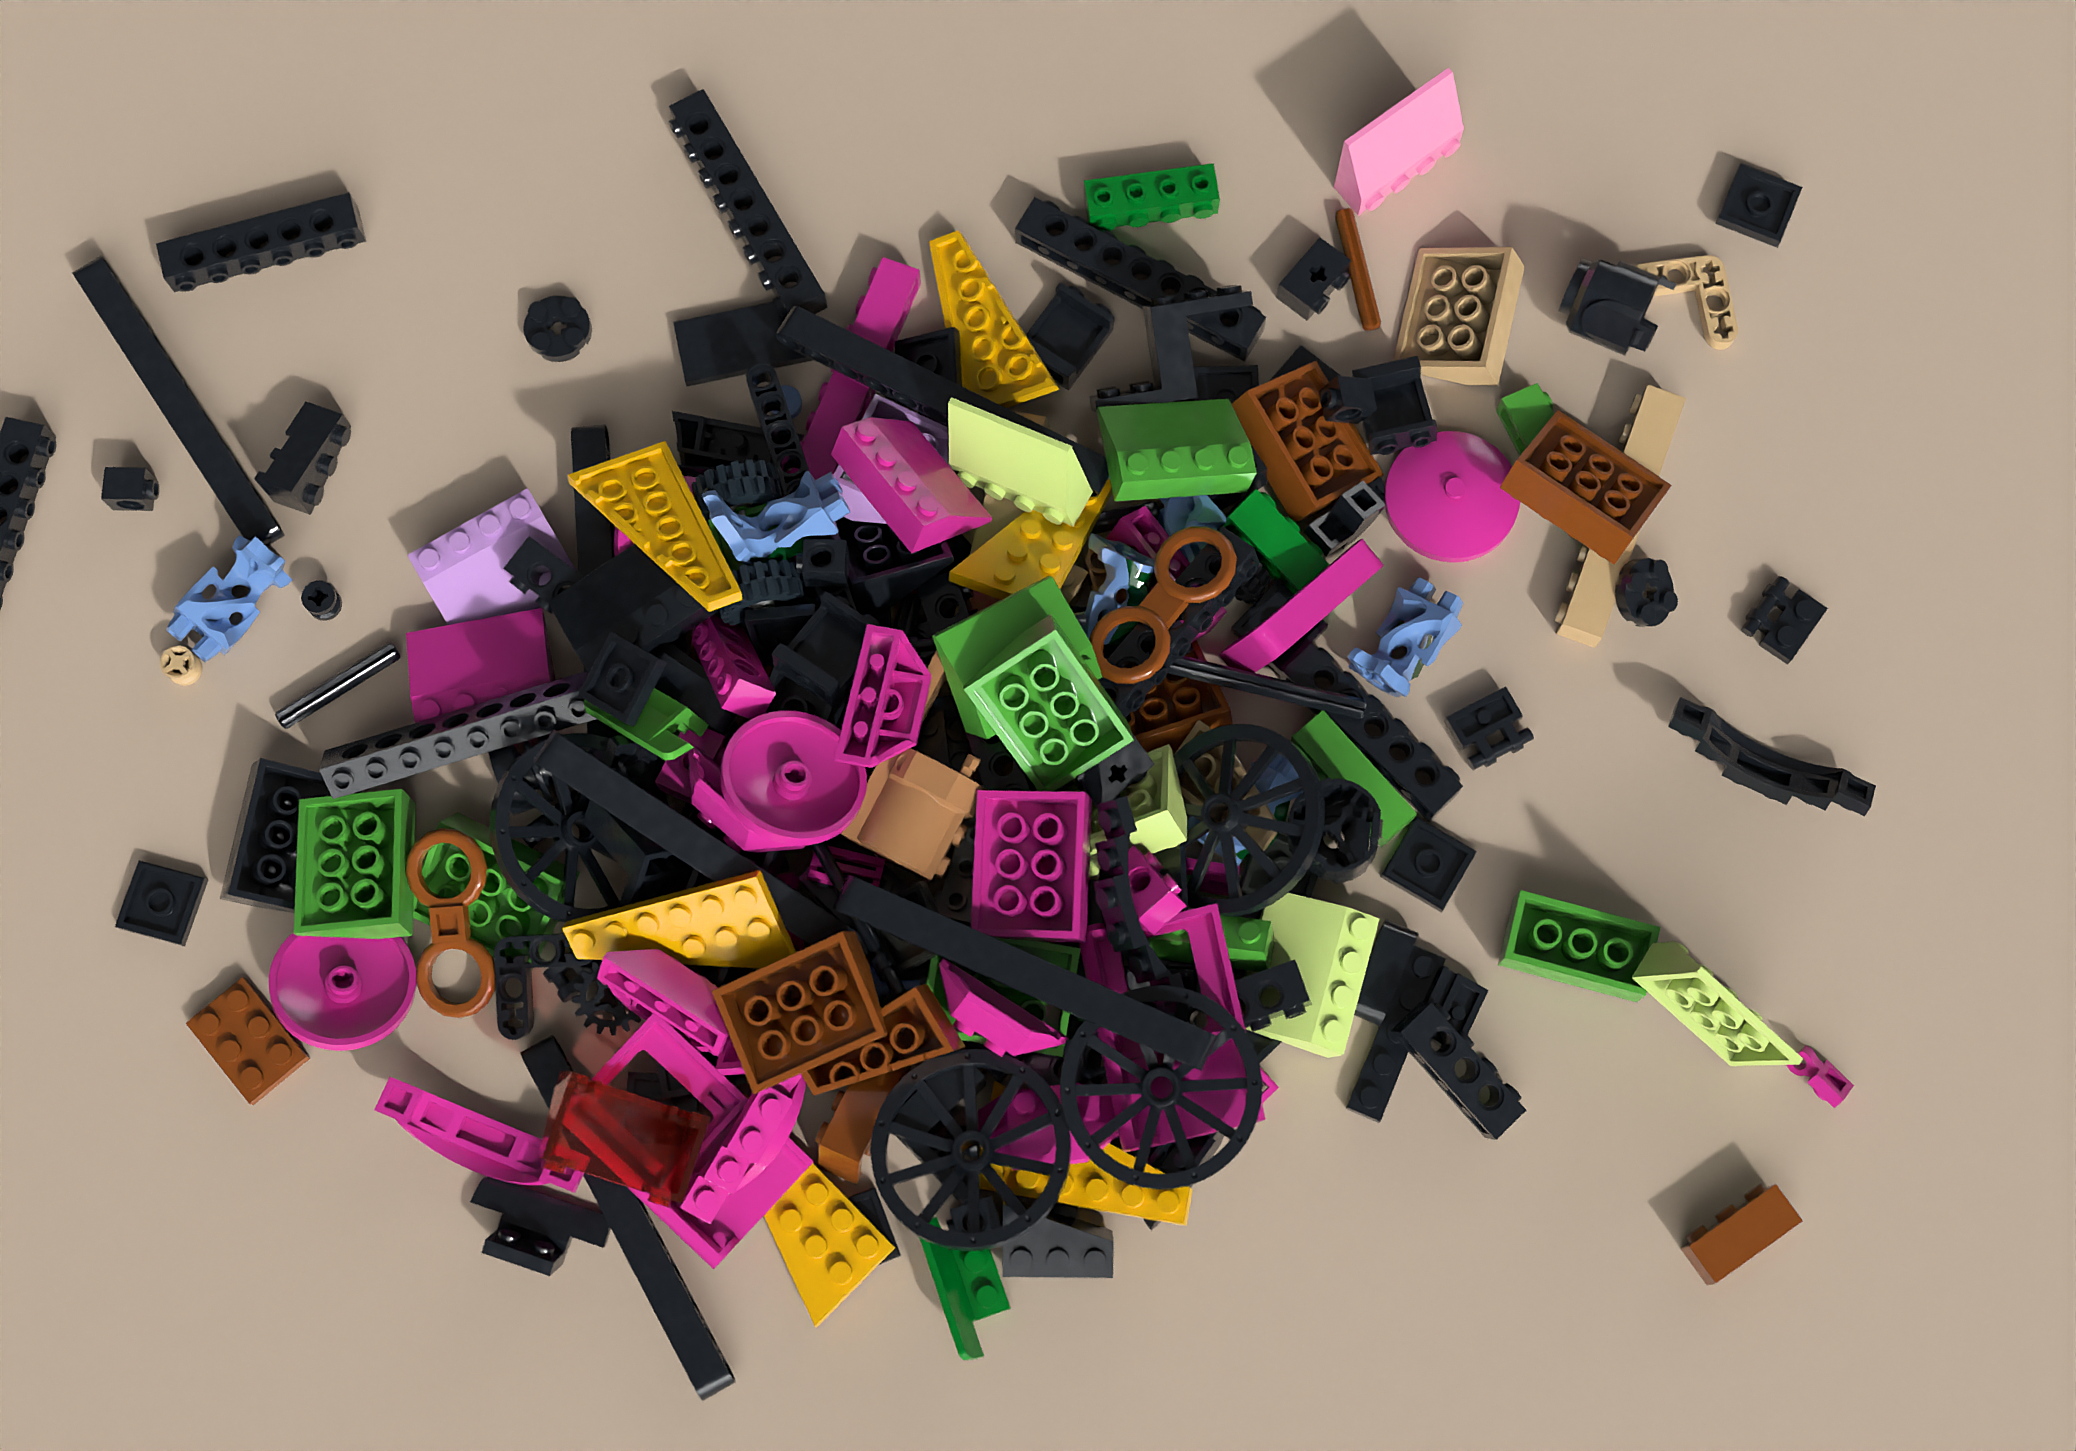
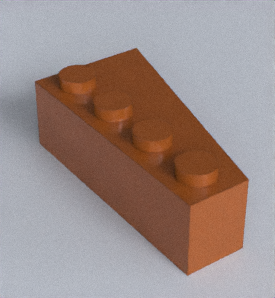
(851, 1127)

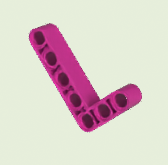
(1303, 610)

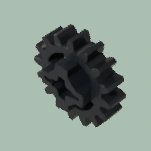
(589, 1007)

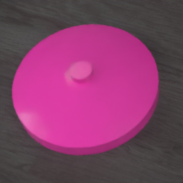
(1449, 498)
(785, 779)
(342, 989)

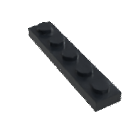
(1386, 1052)

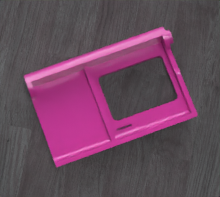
(1215, 983)
(747, 1205)

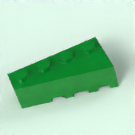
(1275, 540)

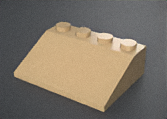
(1461, 312)

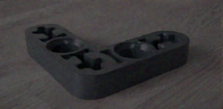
(521, 969)

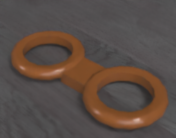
(1164, 603)
(450, 922)

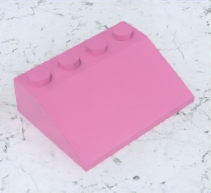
(1400, 144)

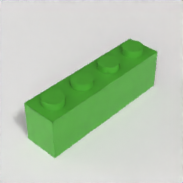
(1525, 414)
(1339, 758)
(1247, 940)

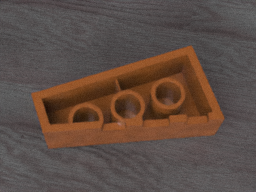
(915, 1033)

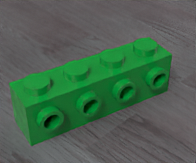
(1152, 197)

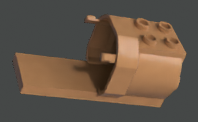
(917, 805)

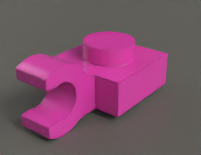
(1825, 1079)

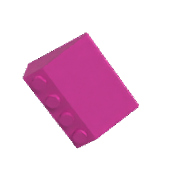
(907, 481)
(477, 661)
(1032, 865)

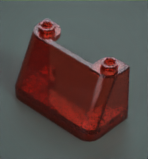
(621, 1138)

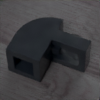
(1346, 520)

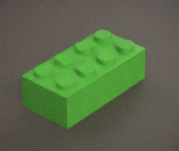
(1576, 945)

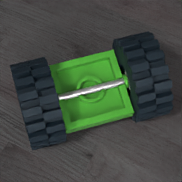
(746, 491)

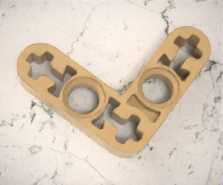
(1697, 281)

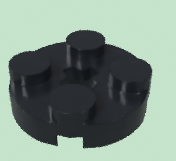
(572, 338)
(1660, 592)

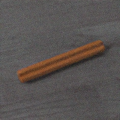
(1358, 269)

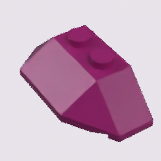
(884, 699)
(714, 810)
(661, 985)
(993, 1015)
(1041, 1145)

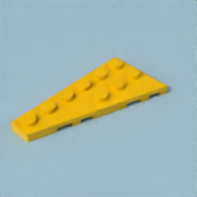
(993, 347)
(659, 514)
(1028, 551)
(704, 925)
(1097, 1190)
(824, 1242)

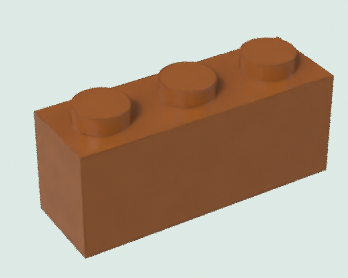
(1740, 1233)

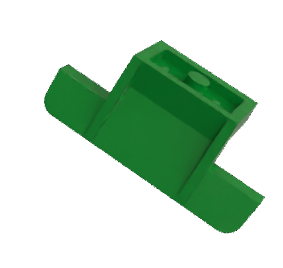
(967, 1291)

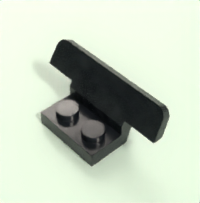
(536, 1227)

